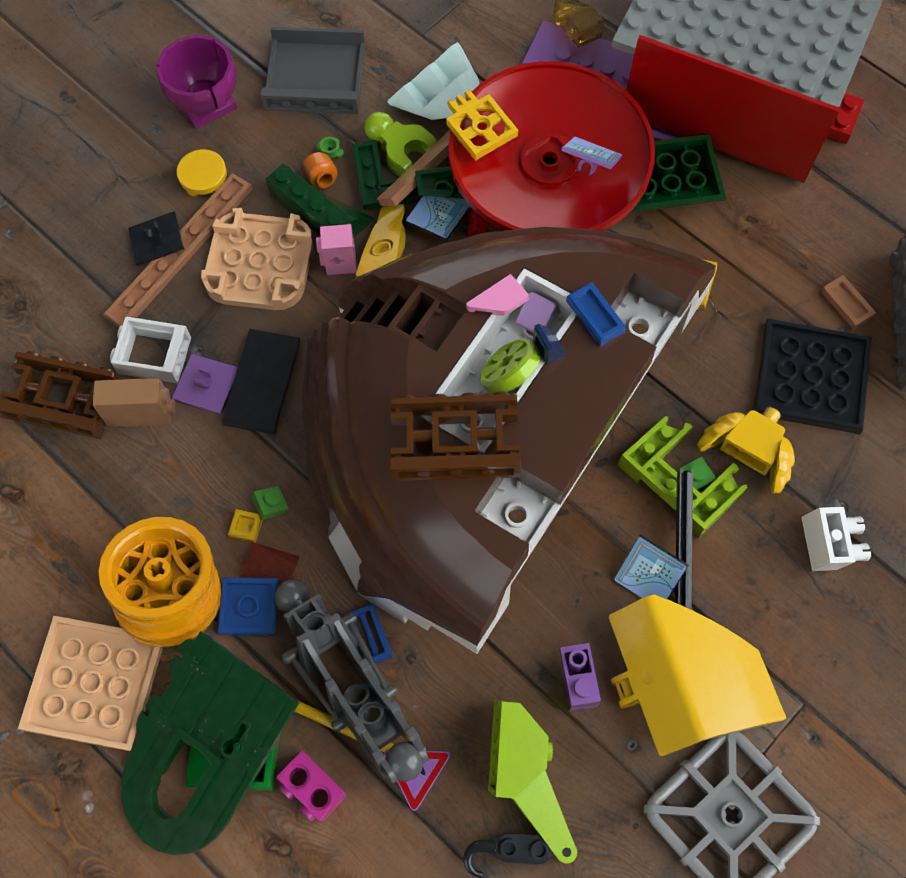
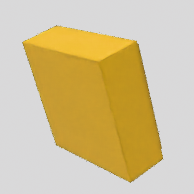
(245, 526)

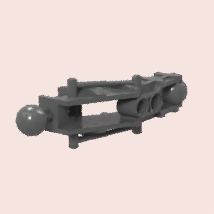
(365, 705)

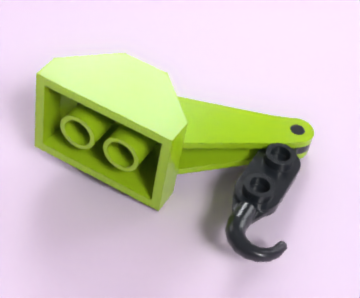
(519, 773)

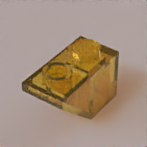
(579, 21)

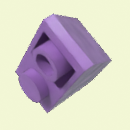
(579, 677)

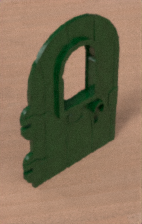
(205, 708)

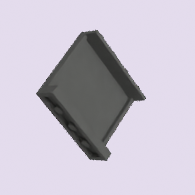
(314, 70)

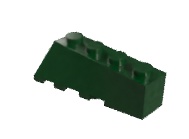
(311, 205)

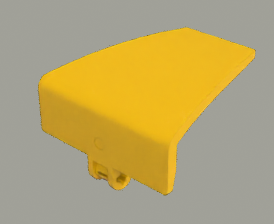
(689, 675)

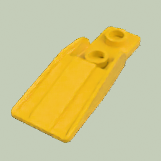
(385, 241)

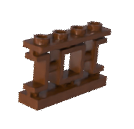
(50, 413)
(454, 461)

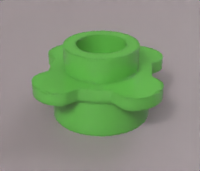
(330, 143)

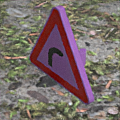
(417, 788)

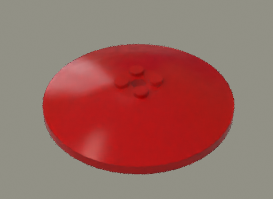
(550, 107)

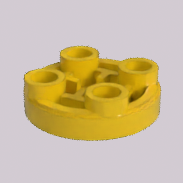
(201, 172)

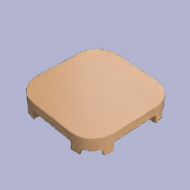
(258, 260)

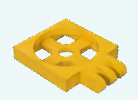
(470, 109)

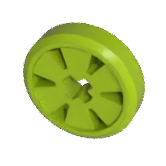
(510, 366)

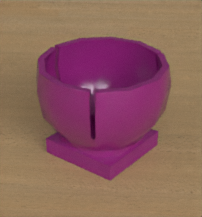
(198, 78)

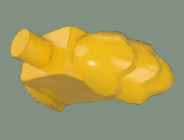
(755, 442)

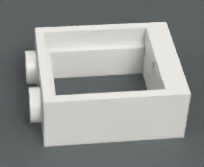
(175, 356)

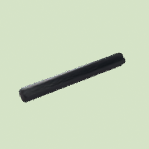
(684, 527)

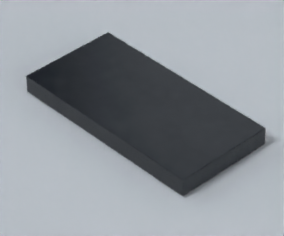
(261, 381)

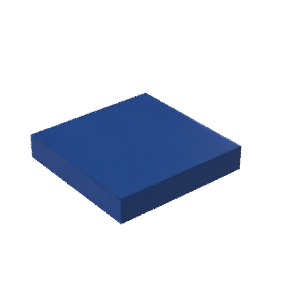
(248, 607)

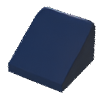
(548, 344)

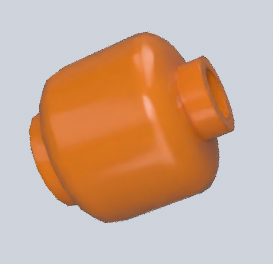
(319, 170)

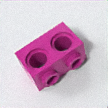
(316, 782)

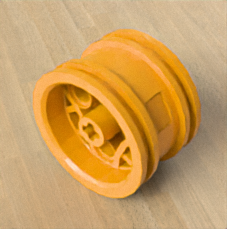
(152, 562)

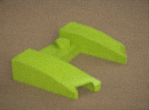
(646, 463)

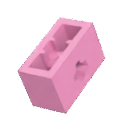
(337, 249)

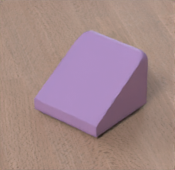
(536, 311)

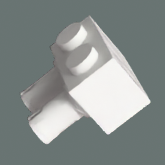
(829, 540)

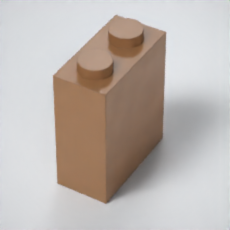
(133, 402)

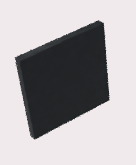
(814, 375)

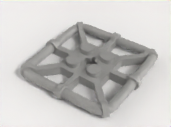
(731, 794)

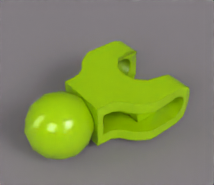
(397, 140)

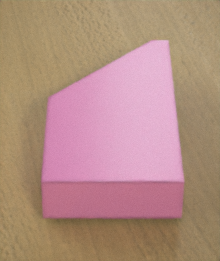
(500, 297)

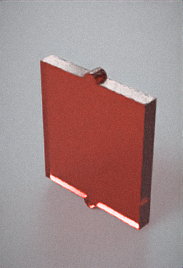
(269, 563)

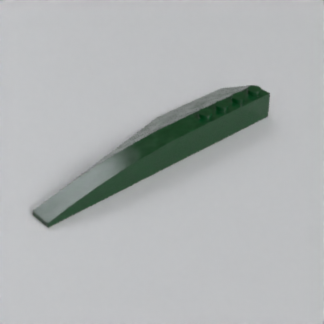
(682, 175)

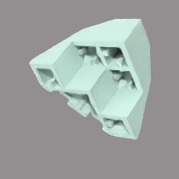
(436, 85)

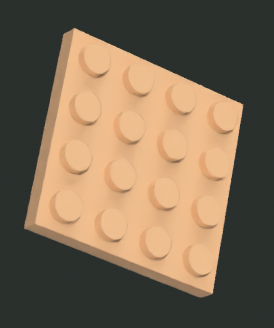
(90, 684)

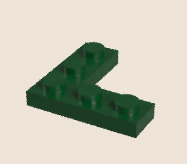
(371, 177)

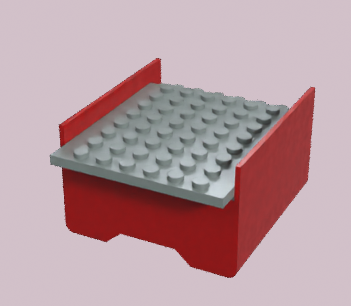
(749, 73)

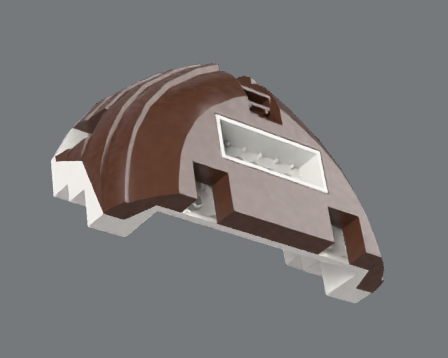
(447, 545)

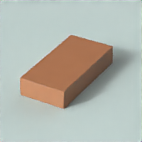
(848, 302)

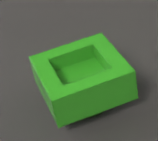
(701, 473)
(269, 502)

